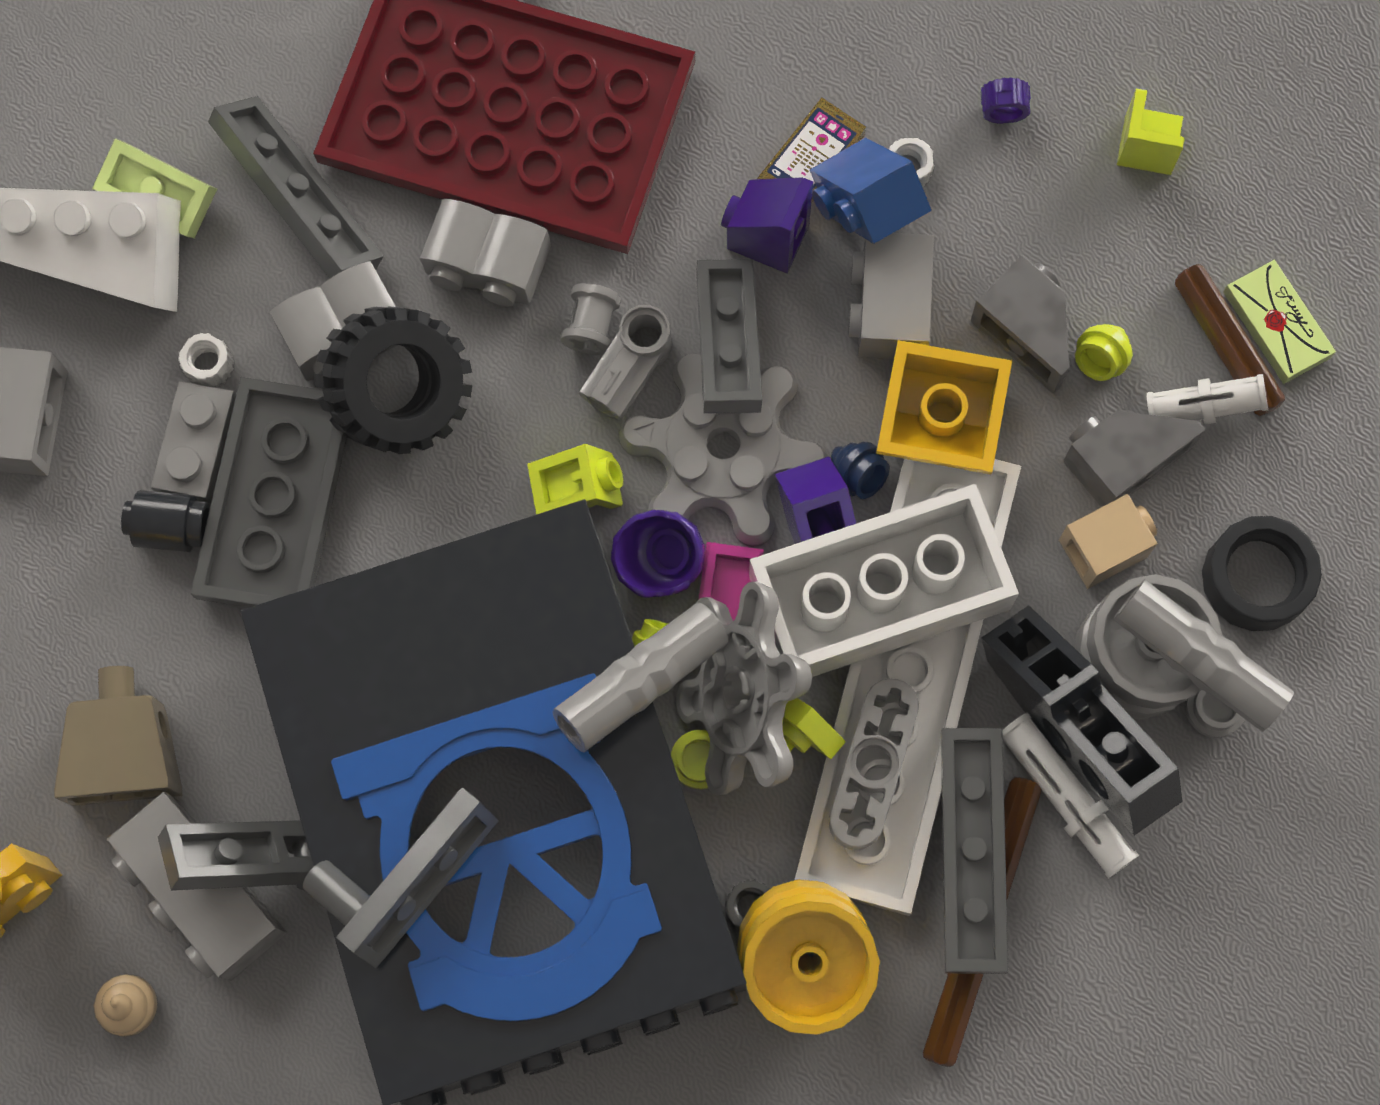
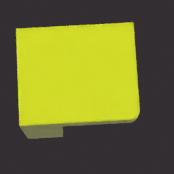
(1150, 138)

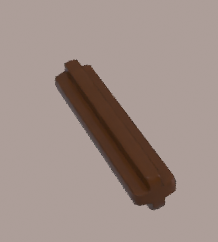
(1225, 332)

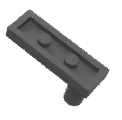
(381, 920)

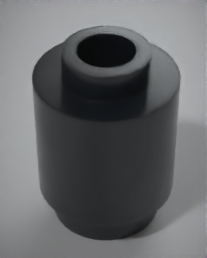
(165, 521)

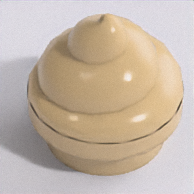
(125, 1005)

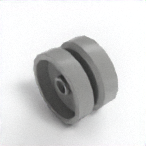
(1129, 670)

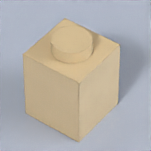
(1109, 540)

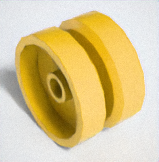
(791, 986)

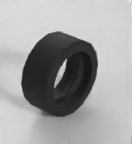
(1286, 538)

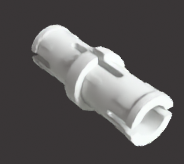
(1246, 395)

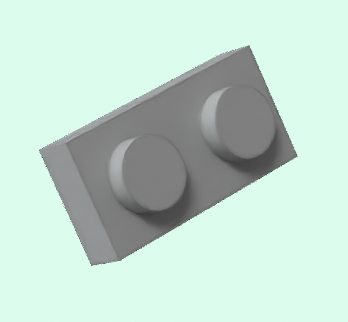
(194, 441)

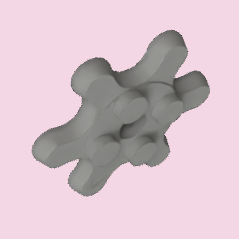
(730, 484)
(745, 694)

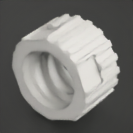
(919, 150)
(199, 345)

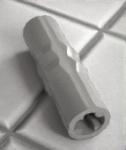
(1204, 656)
(640, 676)

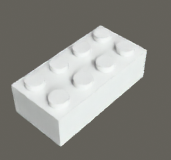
(887, 581)

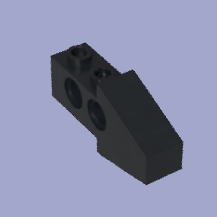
(1083, 719)

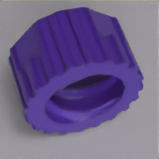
(1005, 100)

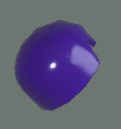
(657, 553)

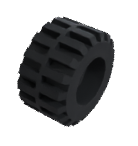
(438, 386)

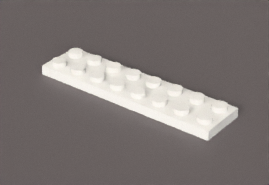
(939, 673)

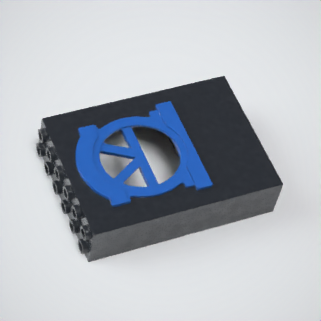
(463, 655)

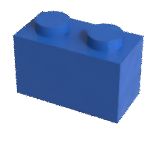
(869, 190)

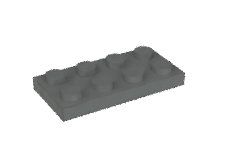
(270, 496)

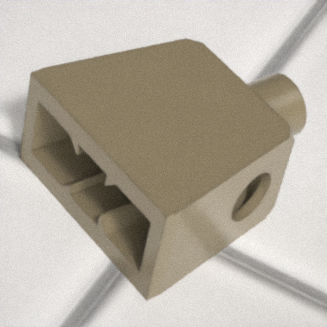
(116, 746)

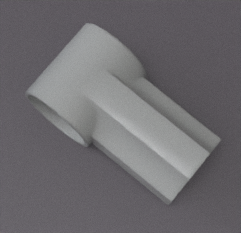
(625, 365)

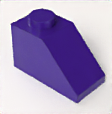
(769, 220)
(814, 499)

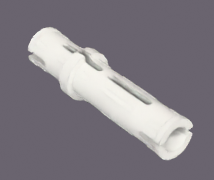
(1068, 796)

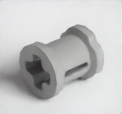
(590, 318)

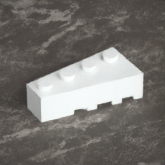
(96, 240)

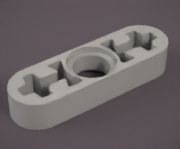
(901, 726)

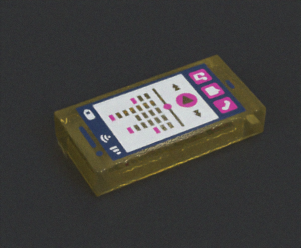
(816, 139)

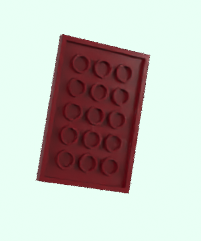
(509, 112)

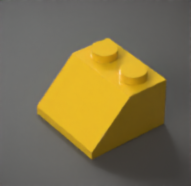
(944, 407)

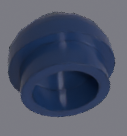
(861, 468)

